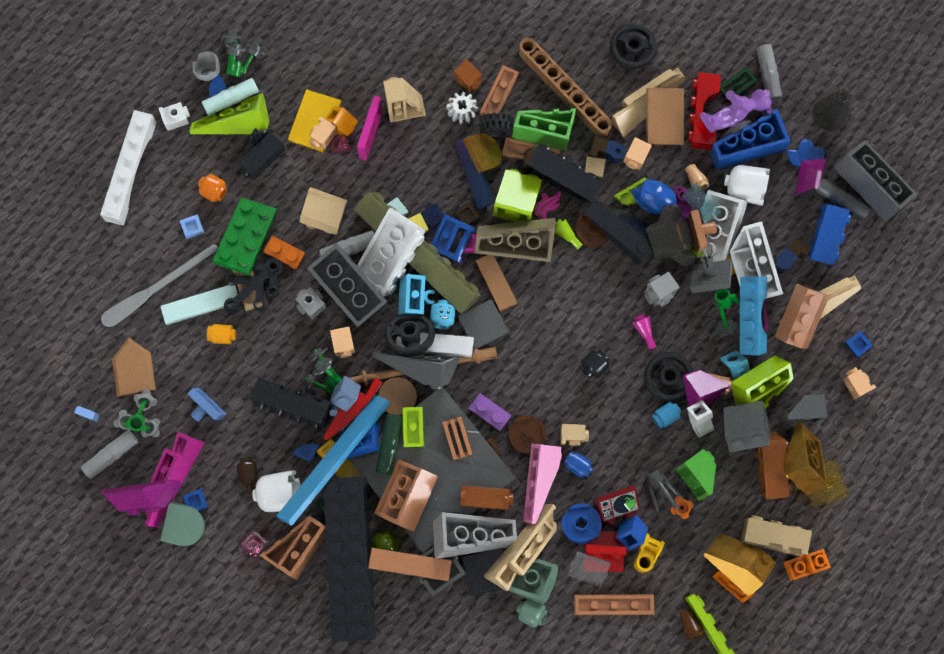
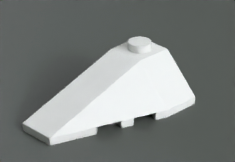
(726, 223)

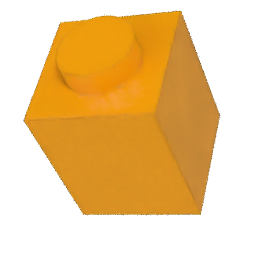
(343, 120)

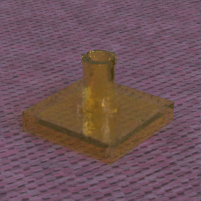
(836, 487)

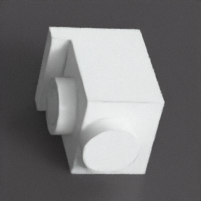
(172, 122)

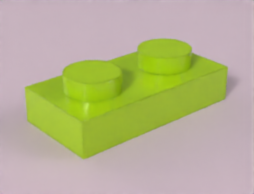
(413, 427)

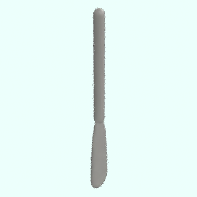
(129, 305)

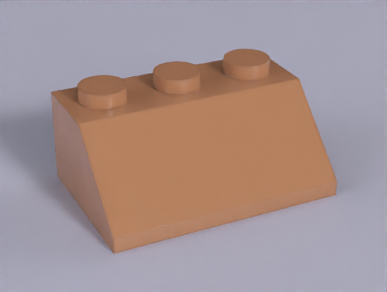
(801, 316)
(406, 495)

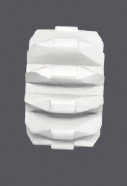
(464, 114)

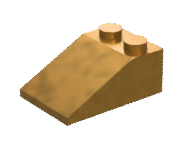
(805, 461)
(740, 562)

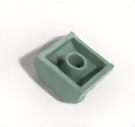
(536, 582)

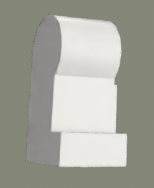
(702, 421)

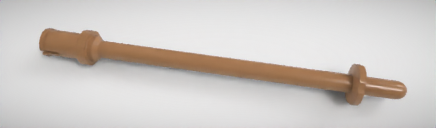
(477, 357)

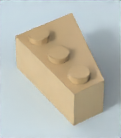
(402, 100)
(775, 536)

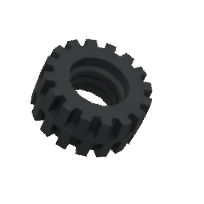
(496, 125)

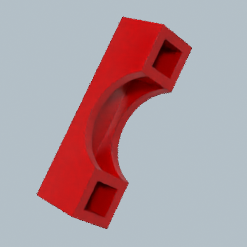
(706, 89)

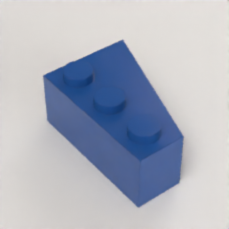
(829, 234)

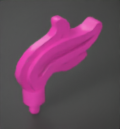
(546, 205)

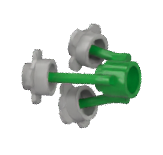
(137, 421)

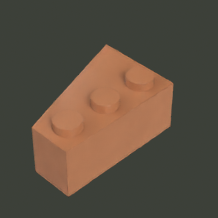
(297, 548)

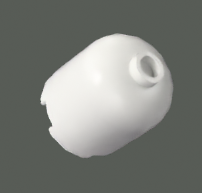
(747, 183)
(275, 490)

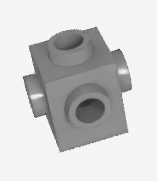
(313, 308)

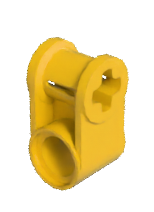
(650, 551)

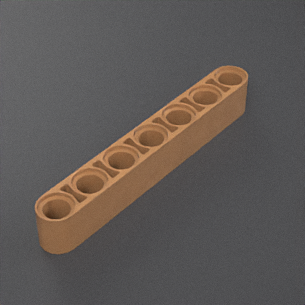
(563, 79)

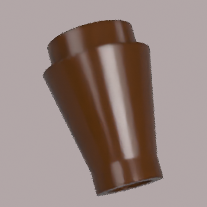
(691, 626)

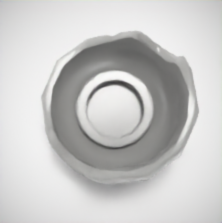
(206, 66)

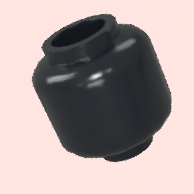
(595, 364)

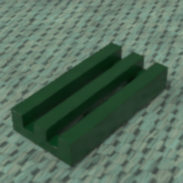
(735, 77)

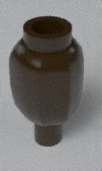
(247, 473)

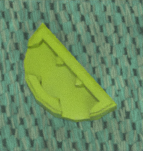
(625, 197)

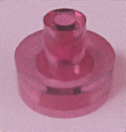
(340, 145)

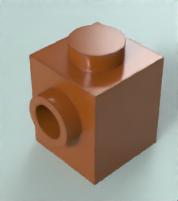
(467, 76)

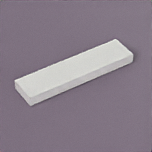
(447, 345)

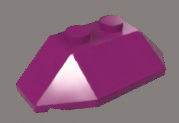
(142, 497)

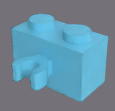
(413, 295)

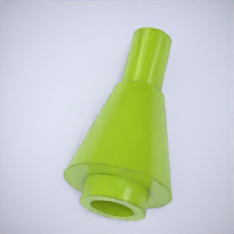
(564, 231)

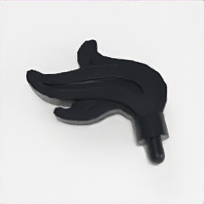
(257, 137)

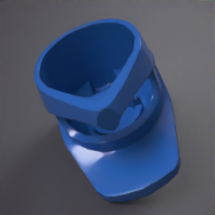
(654, 195)

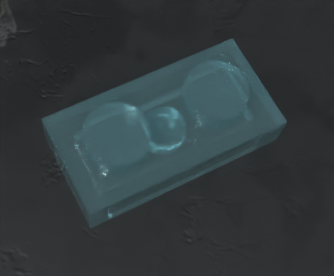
(700, 201)

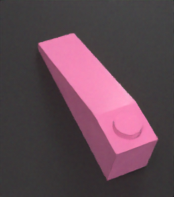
(542, 470)

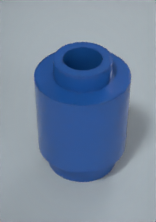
(578, 464)

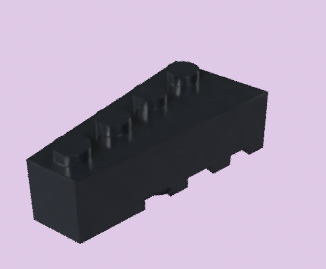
(560, 173)

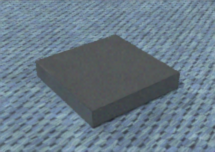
(483, 324)

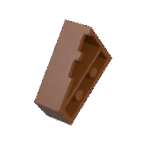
(771, 464)

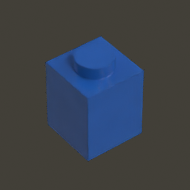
(632, 532)

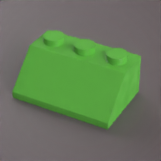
(699, 474)

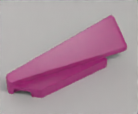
(174, 466)

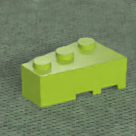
(762, 382)

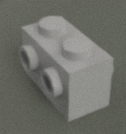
(661, 290)

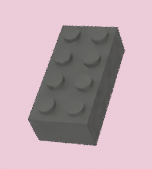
(875, 180)
(347, 284)

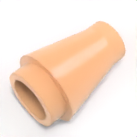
(697, 176)

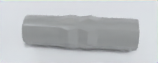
(769, 71)
(353, 244)
(109, 454)

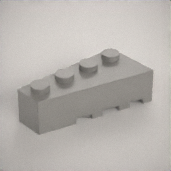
(470, 534)

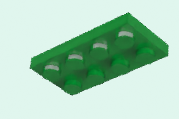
(245, 236)

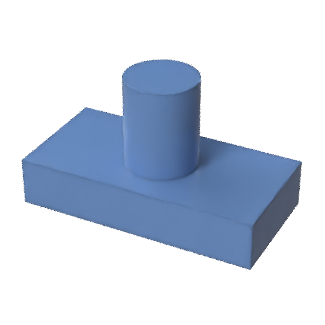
(205, 406)

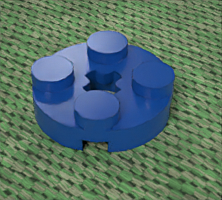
(572, 518)

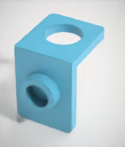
(737, 367)

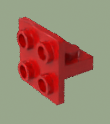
(607, 548)

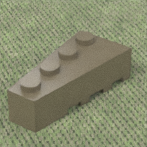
(517, 239)

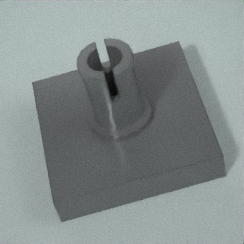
(711, 275)

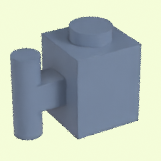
(344, 395)

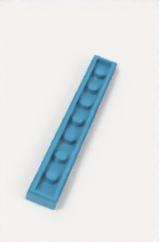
(333, 460)

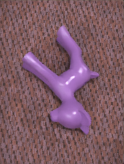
(737, 110)

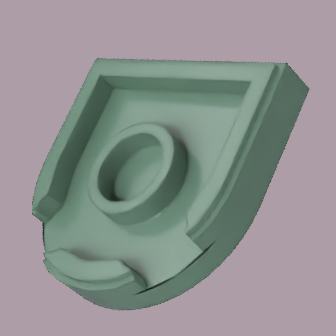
(182, 525)

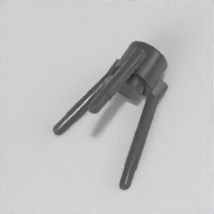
(657, 481)

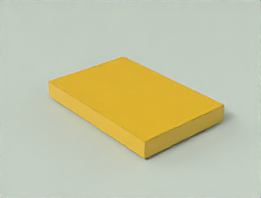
(310, 110)

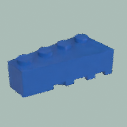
(754, 141)

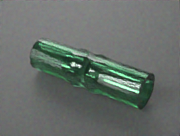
(389, 444)

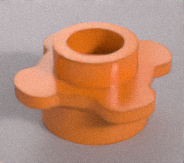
(687, 507)

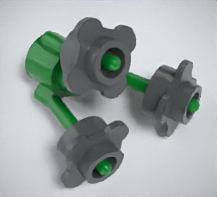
(235, 49)

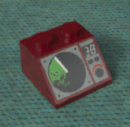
(617, 504)

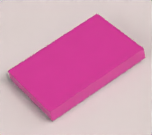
(370, 127)

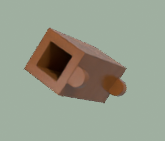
(486, 497)

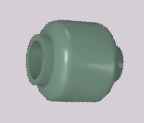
(531, 613)

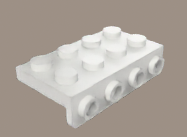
(390, 251)

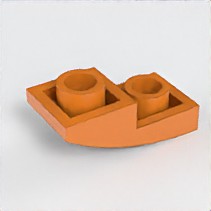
(807, 564)

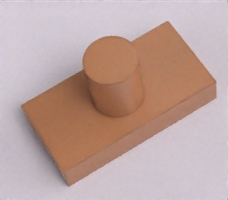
(700, 230)

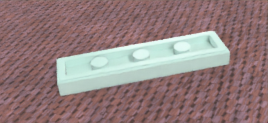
(198, 304)

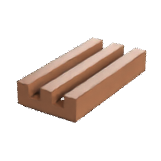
(452, 422)

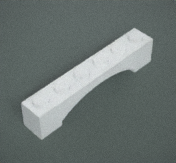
(118, 195)

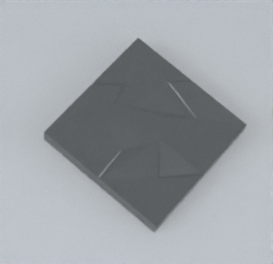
(477, 470)

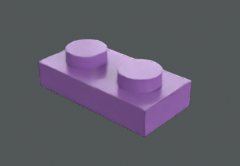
(489, 412)

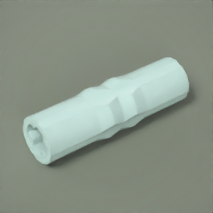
(230, 96)

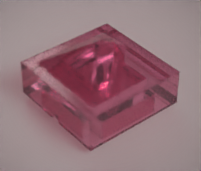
(254, 544)

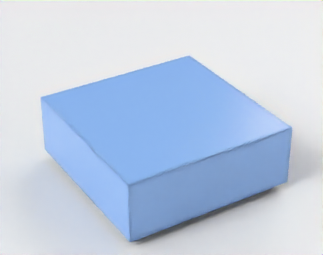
(192, 226)
(87, 413)

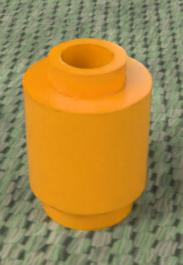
(221, 334)

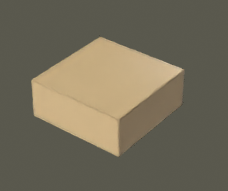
(595, 166)

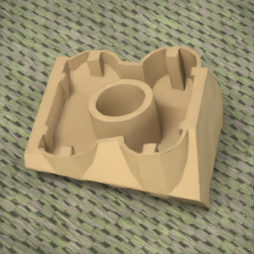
(323, 211)

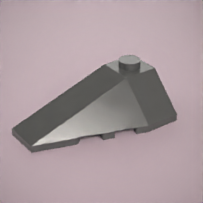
(428, 370)

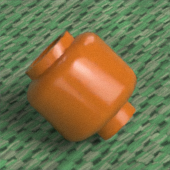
(212, 188)

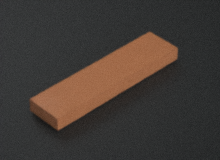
(410, 564)
(614, 604)

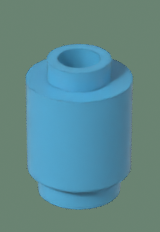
(666, 415)

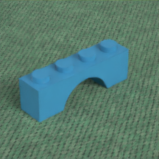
(752, 295)

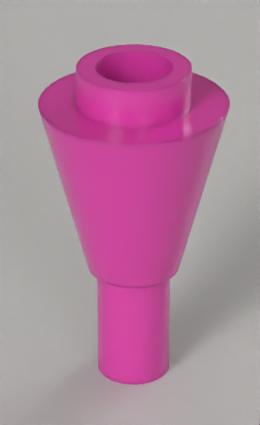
(643, 326)

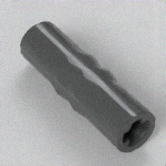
(843, 199)

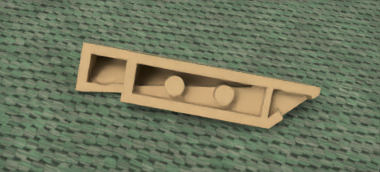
(635, 105)
(839, 293)
(523, 550)

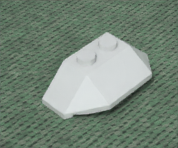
(753, 257)

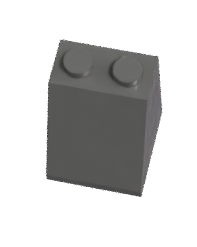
(746, 426)

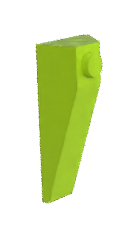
(237, 120)

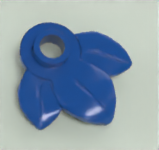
(805, 151)

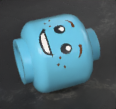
(442, 314)

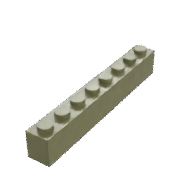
(427, 261)

